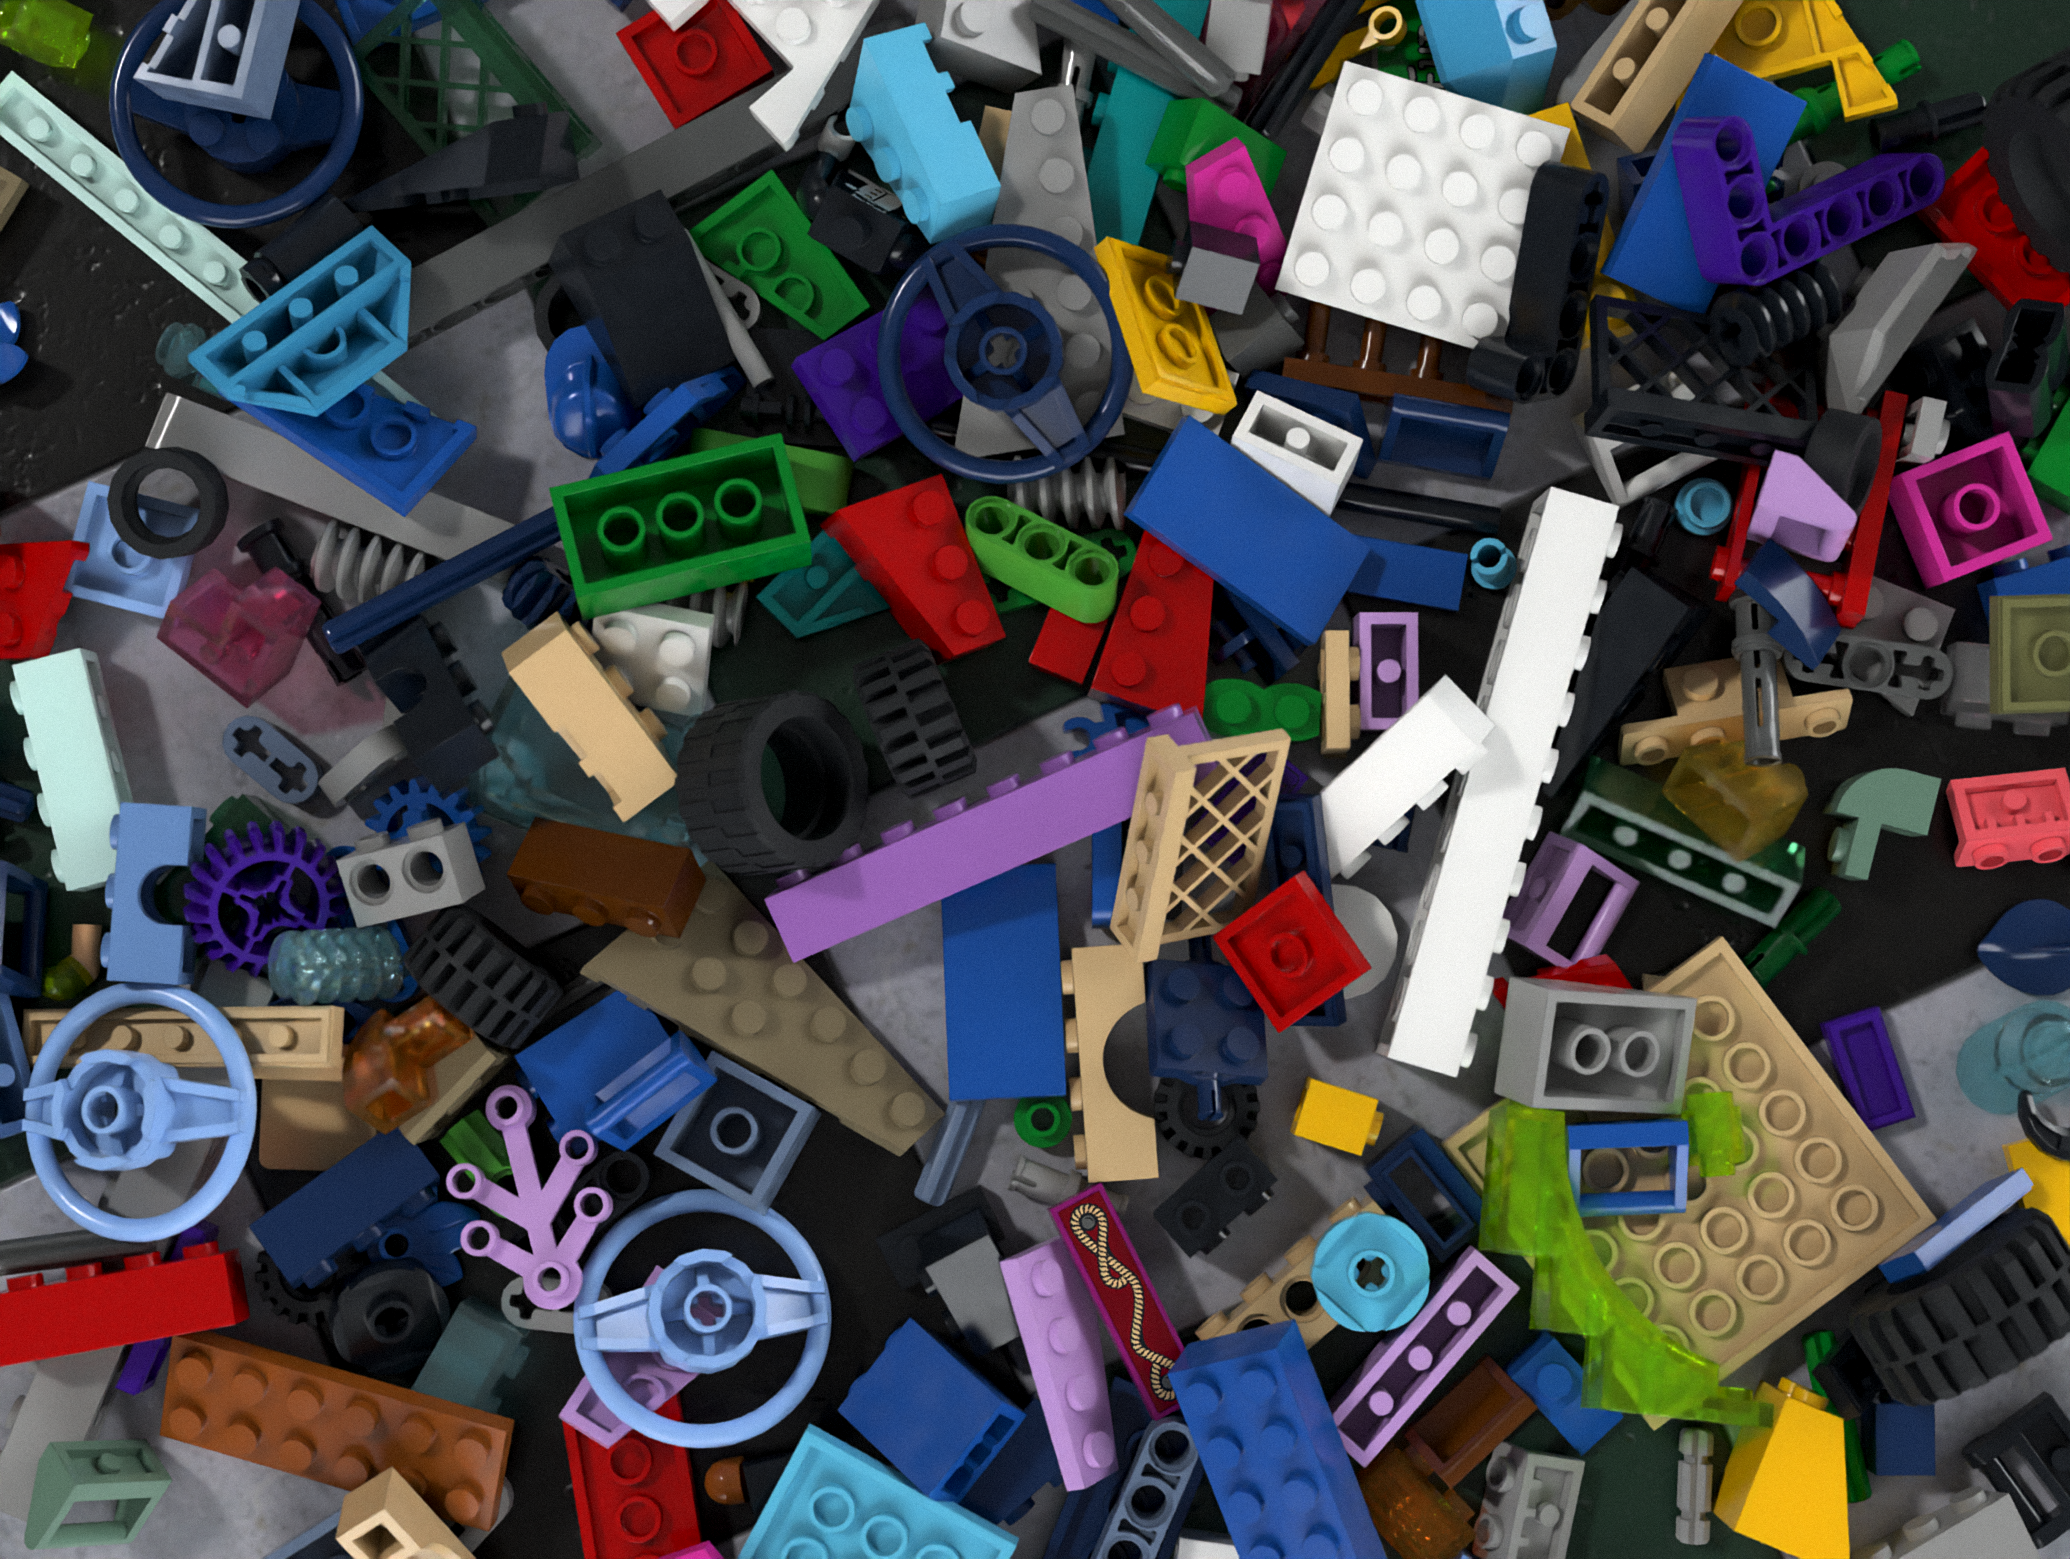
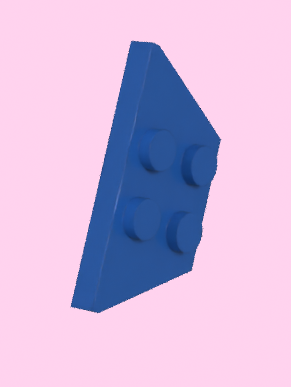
(669, 421)

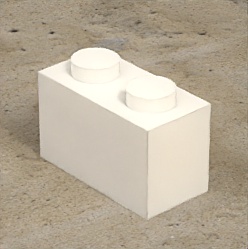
(1298, 449)

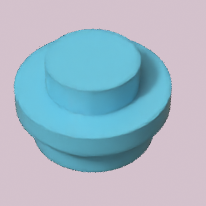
(1703, 506)

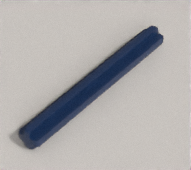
(442, 581)

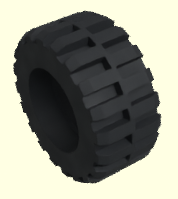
(2031, 153)
(1971, 1313)

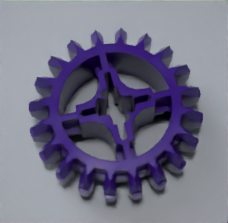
(225, 875)

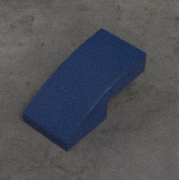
(1784, 589)

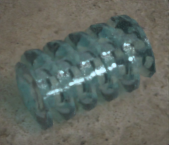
(335, 965)

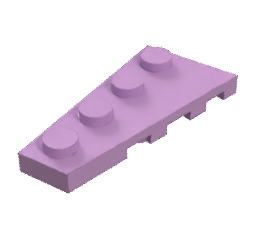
(1065, 1359)

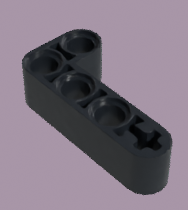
(1549, 289)

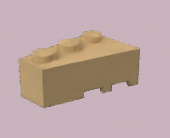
(593, 712)

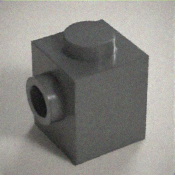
(1259, 335)

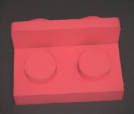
(2011, 818)

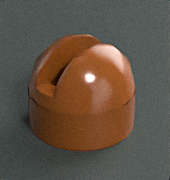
(726, 1481)

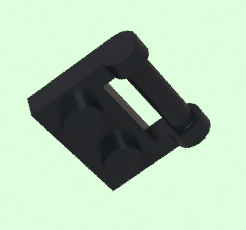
(2043, 1442)

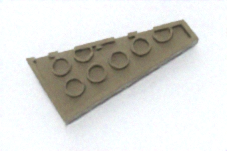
(746, 999)

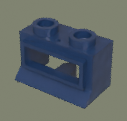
(1445, 1177)

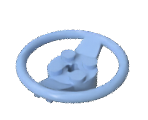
(152, 1111)
(661, 1319)

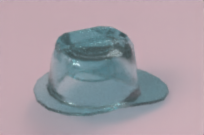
(2017, 1054)

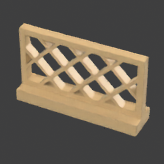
(1158, 845)

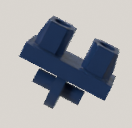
(1252, 639)

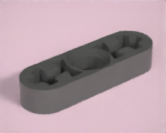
(1905, 685)

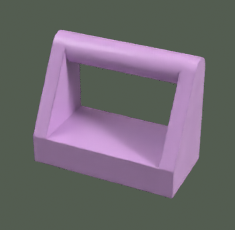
(1800, 511)
(1548, 891)

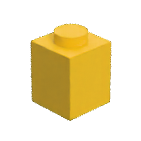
(1336, 1116)

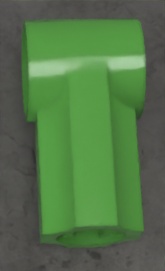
(480, 1144)

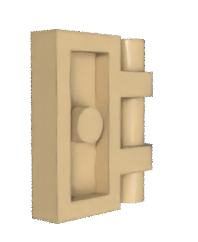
(1335, 673)

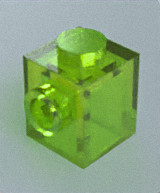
(45, 30)

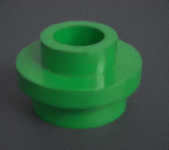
(1050, 1136)

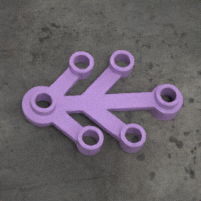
(535, 1205)

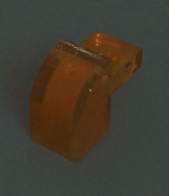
(389, 1060)

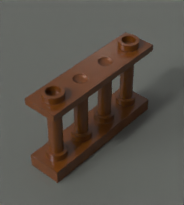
(1369, 374)

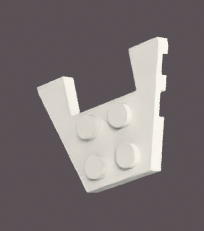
(807, 37)

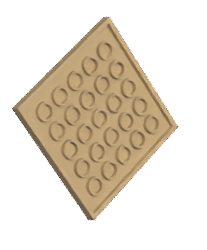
(1757, 1245)

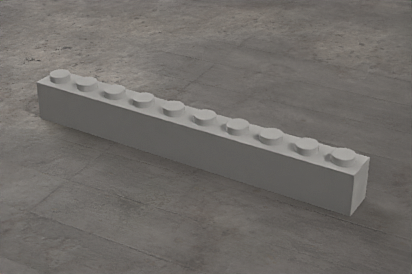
(77, 1390)

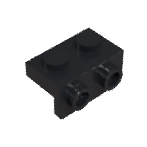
(1214, 1197)

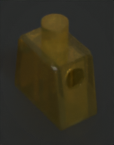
(1734, 802)

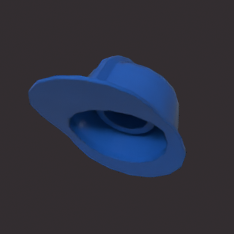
(584, 394)

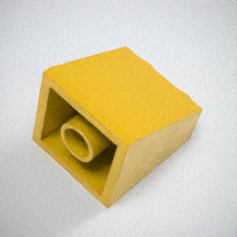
(1790, 1478)

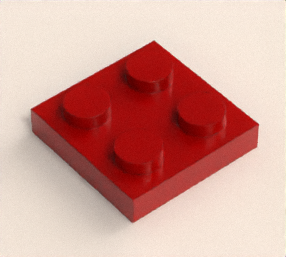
(698, 64)
(1291, 951)

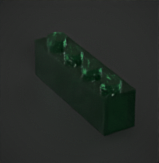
(1643, 828)

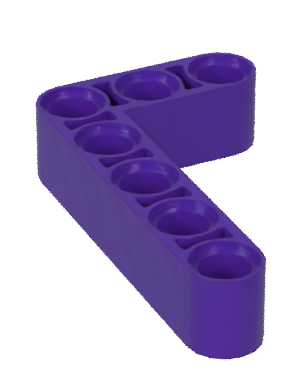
(1753, 243)

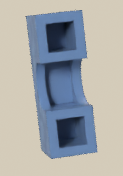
(141, 941)

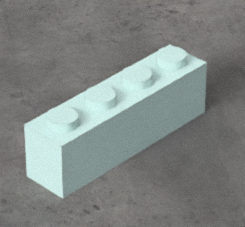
(76, 760)

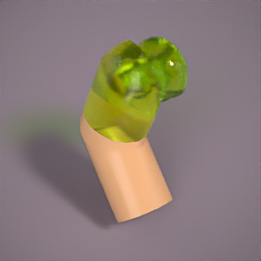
(77, 969)

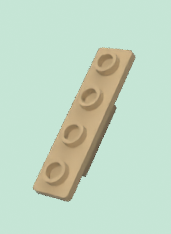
(1708, 710)

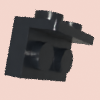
(1953, 370)

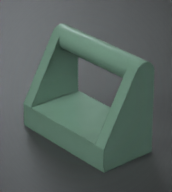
(94, 1472)

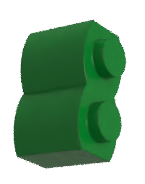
(1245, 708)

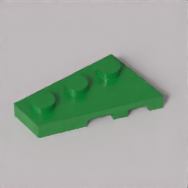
(767, 247)

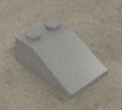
(1594, 1047)

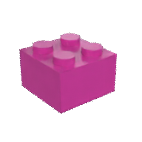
(1967, 510)

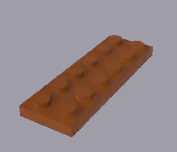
(334, 1425)

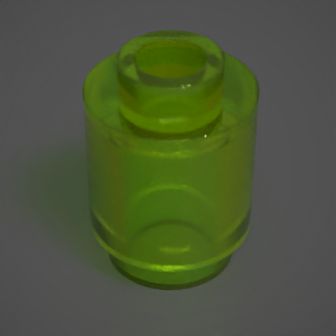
(1714, 1133)

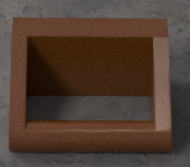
(1469, 1420)

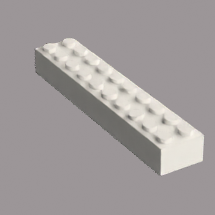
(1494, 802)

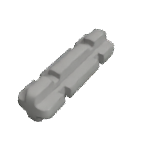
(1694, 1485)

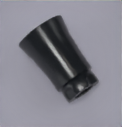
(301, 245)

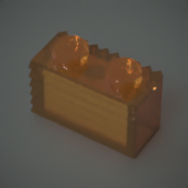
(1411, 1508)

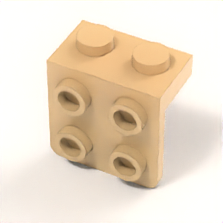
(307, 1118)

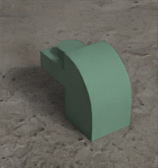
(1874, 801)

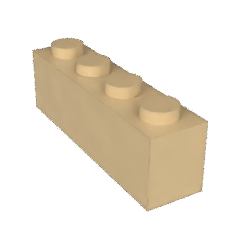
(1649, 67)

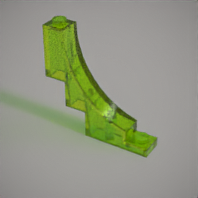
(1626, 1357)

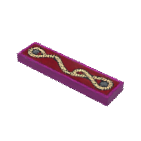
(1121, 1294)

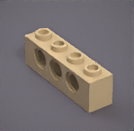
(1266, 1296)

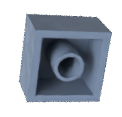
(739, 1135)

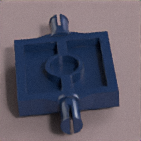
(1203, 1026)

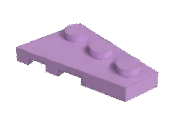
(640, 1375)

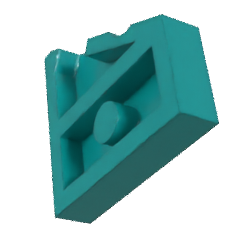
(821, 593)

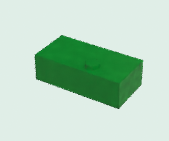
(681, 526)

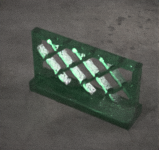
(497, 54)

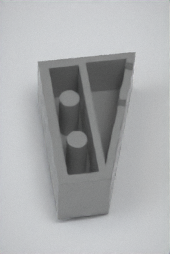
(983, 41)

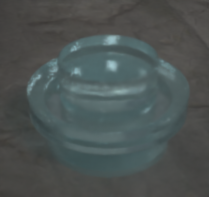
(175, 345)

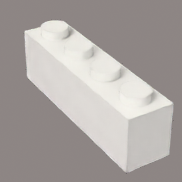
(1399, 771)

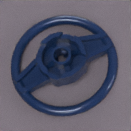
(300, 119)
(1031, 387)

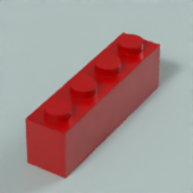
(121, 1305)

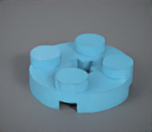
(1371, 1306)

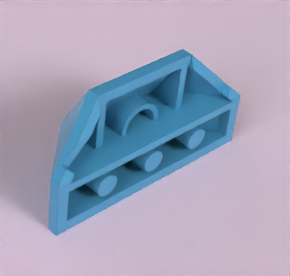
(1491, 49)
(316, 332)

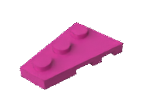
(1230, 196)

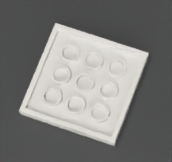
(1416, 207)

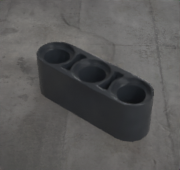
(601, 1177)

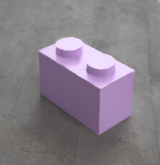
(1387, 667)

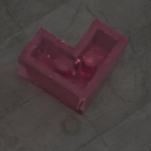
(239, 635)

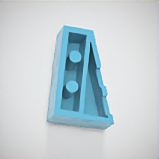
(916, 137)

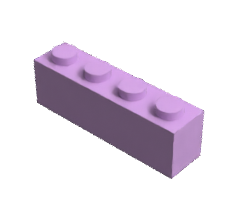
(1419, 1353)

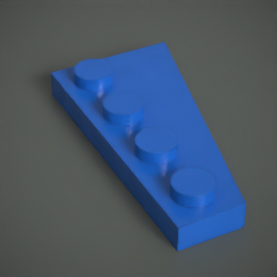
(375, 443)

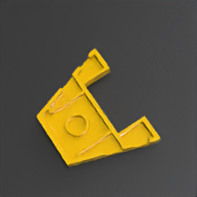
(1802, 35)

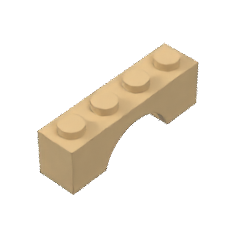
(1116, 1137)
(394, 1522)

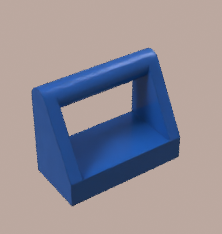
(648, 1092)
(1626, 1134)

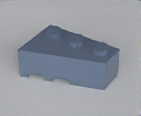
(223, 55)

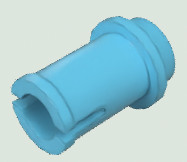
(1499, 575)

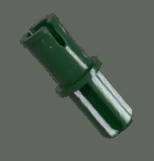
(1792, 935)

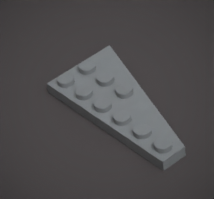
(1045, 189)

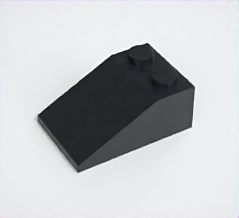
(643, 297)

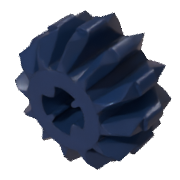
(540, 590)

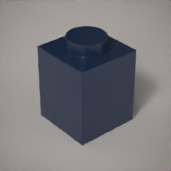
(1898, 1437)

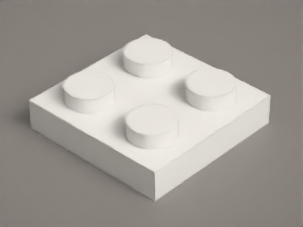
(660, 653)

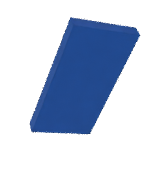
(1655, 240)
(1247, 530)
(1004, 987)

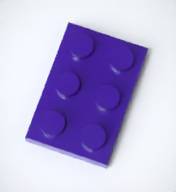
(846, 383)

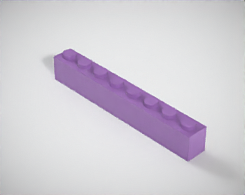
(973, 839)

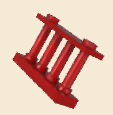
(1850, 587)

